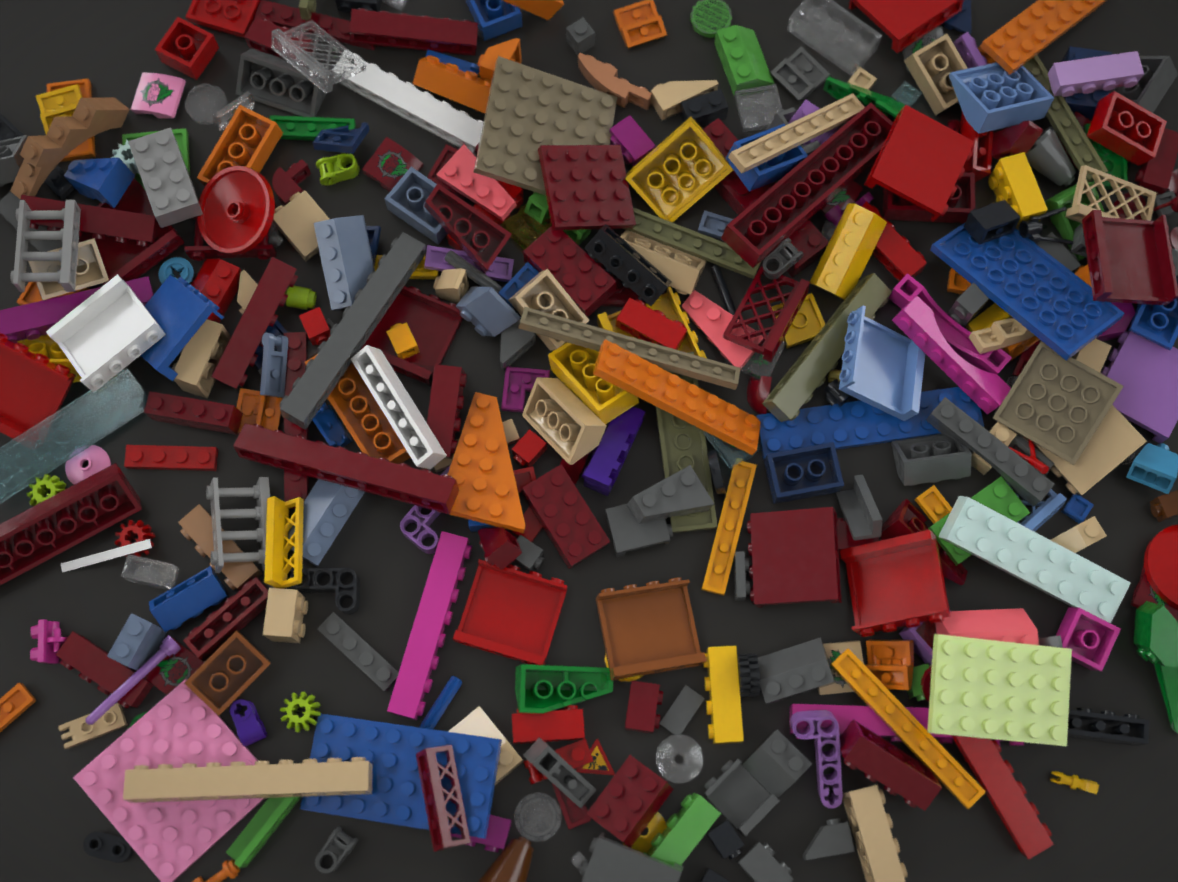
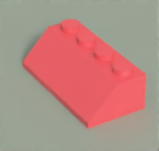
(994, 624)

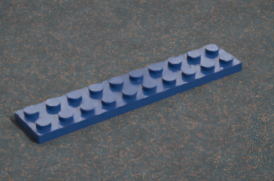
(857, 423)

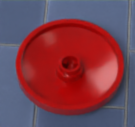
(236, 210)
(1162, 565)

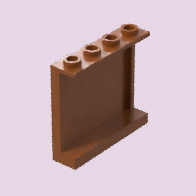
(648, 629)

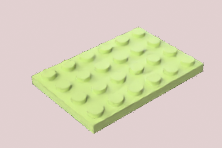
(999, 690)

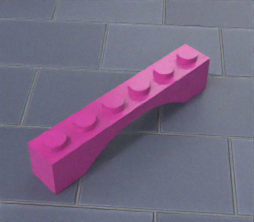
(920, 326)
(953, 333)

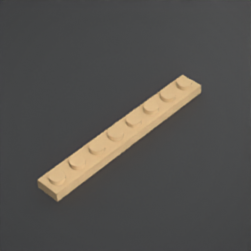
(795, 133)

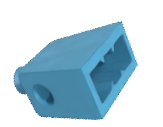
(1155, 467)

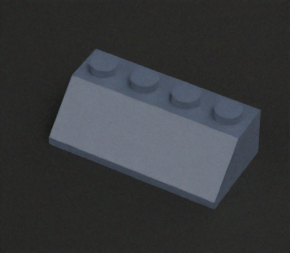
(344, 258)
(324, 516)

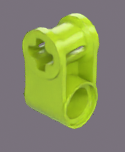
(336, 170)

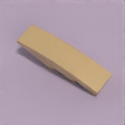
(999, 335)

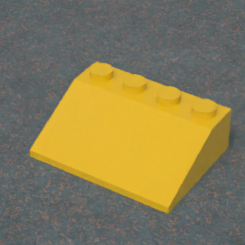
(679, 171)

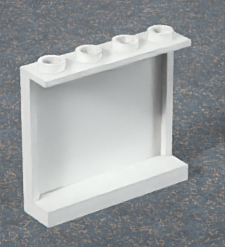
(106, 333)

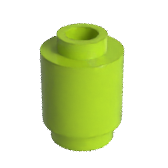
(301, 297)

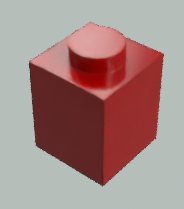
(315, 326)
(528, 449)

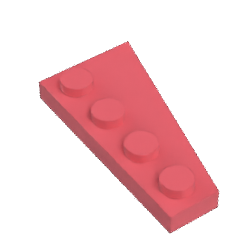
(478, 188)
(713, 322)

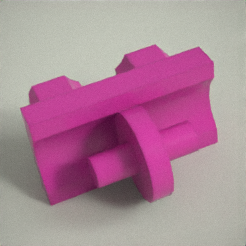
(49, 641)

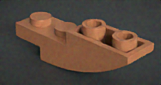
(604, 79)

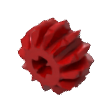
(133, 529)

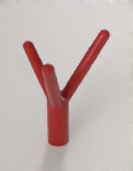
(1032, 460)

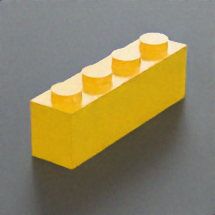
(724, 695)

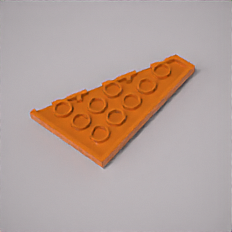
(485, 469)

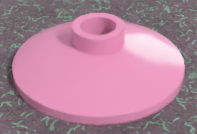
(97, 459)

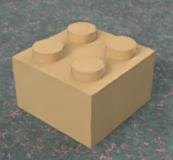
(285, 615)

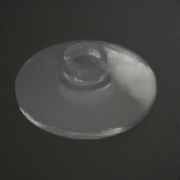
(691, 754)

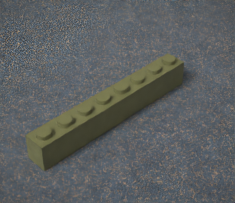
(824, 351)

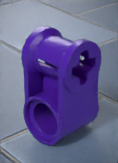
(248, 727)

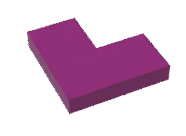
(516, 384)

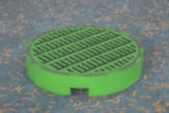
(710, 16)

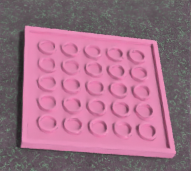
(173, 733)

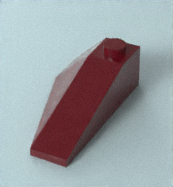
(910, 520)

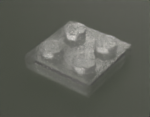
(757, 106)

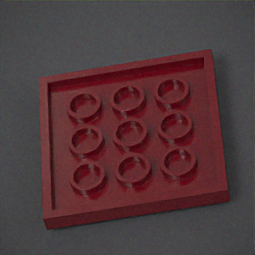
(586, 187)

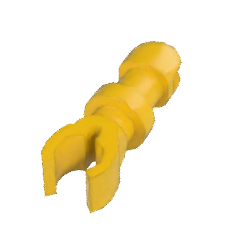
(1074, 782)

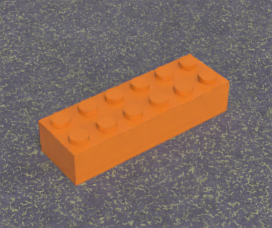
(365, 418)

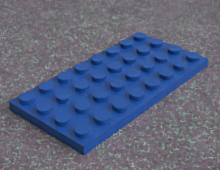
(1030, 288)
(395, 775)

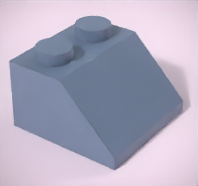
(486, 311)

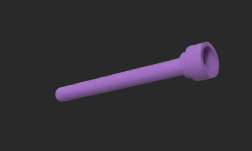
(167, 648)

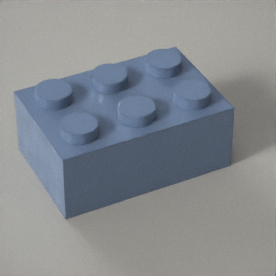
(408, 202)

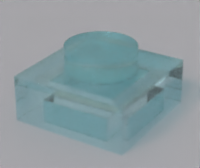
(906, 94)

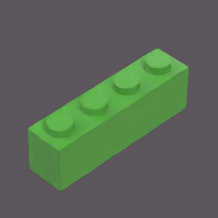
(683, 830)

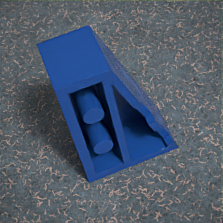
(100, 179)

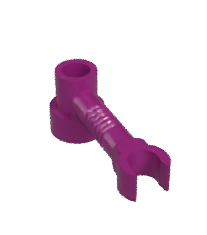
(836, 212)

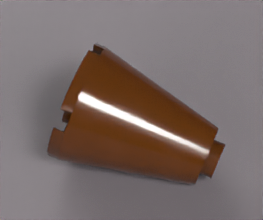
(512, 863)

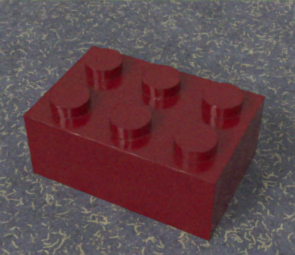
(630, 801)

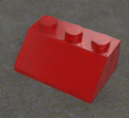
(219, 283)

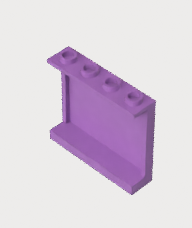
(1148, 382)

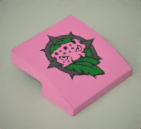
(158, 95)

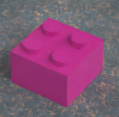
(1087, 637)

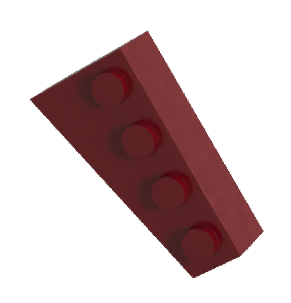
(470, 229)

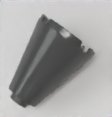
(1050, 159)

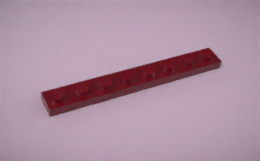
(295, 484)

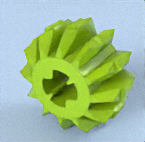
(43, 486)
(295, 720)

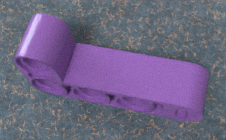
(423, 523)
(823, 758)

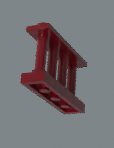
(199, 252)

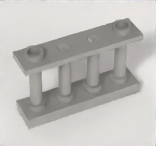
(66, 255)
(260, 492)

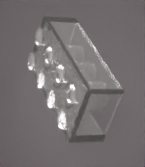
(834, 33)

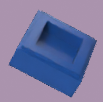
(1077, 508)

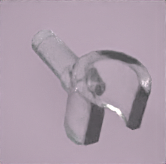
(578, 861)

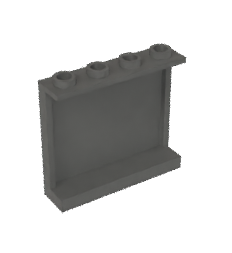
(622, 864)

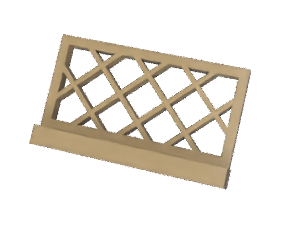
(1079, 211)

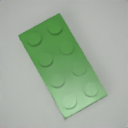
(995, 496)

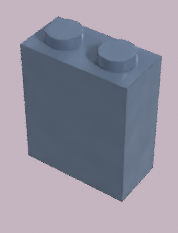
(136, 642)

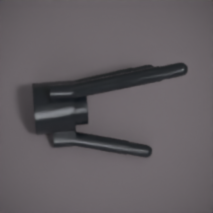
(1033, 227)

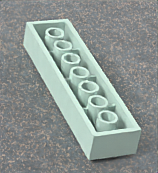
(1033, 559)

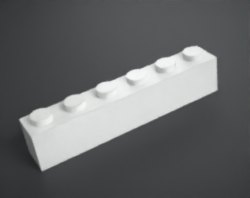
(398, 407)

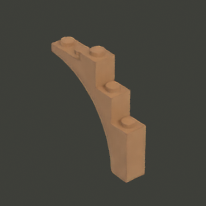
(66, 133)

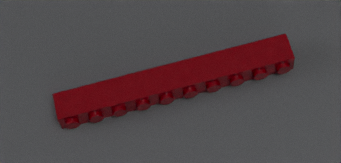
(347, 468)

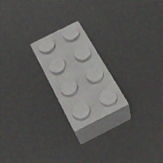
(165, 177)

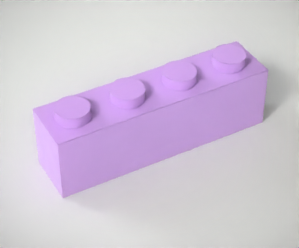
(1095, 74)

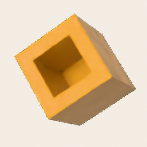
(402, 340)

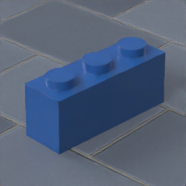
(187, 599)

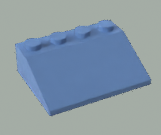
(997, 99)

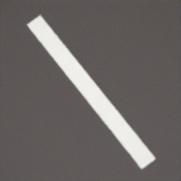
(106, 555)

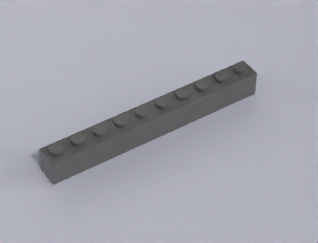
(353, 330)

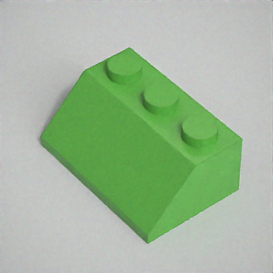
(742, 58)

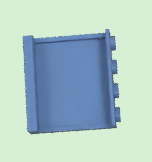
(881, 367)

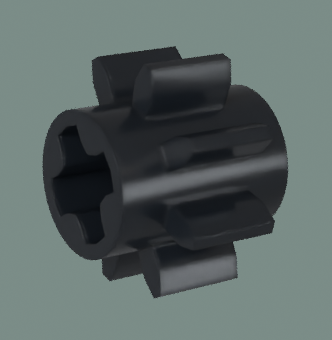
(836, 396)

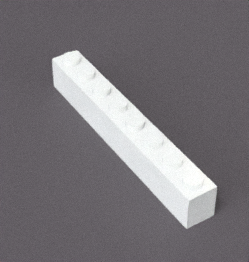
(415, 105)

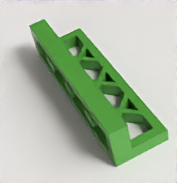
(260, 829)

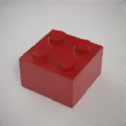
(187, 48)

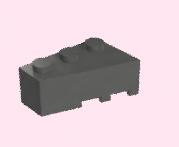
(671, 497)

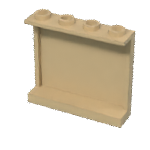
(1107, 448)

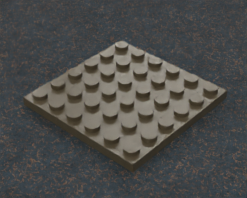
(536, 110)

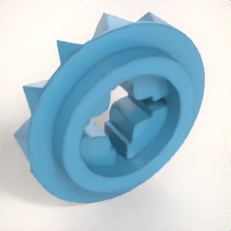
(179, 264)

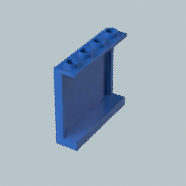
(180, 314)

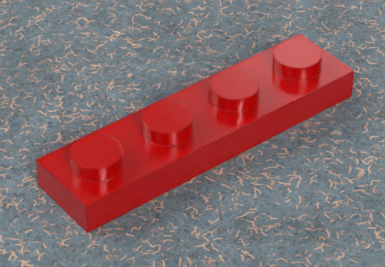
(171, 457)

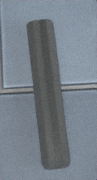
(472, 272)

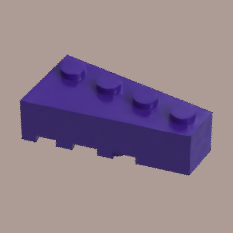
(612, 451)

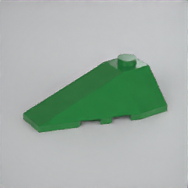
(840, 89)
(553, 687)

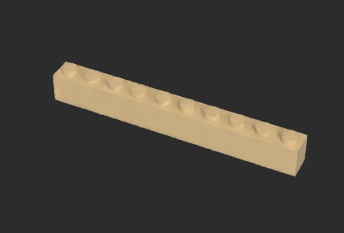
(248, 781)

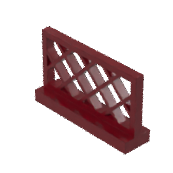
(781, 324)

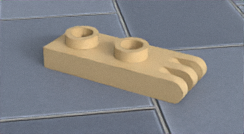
(82, 732)

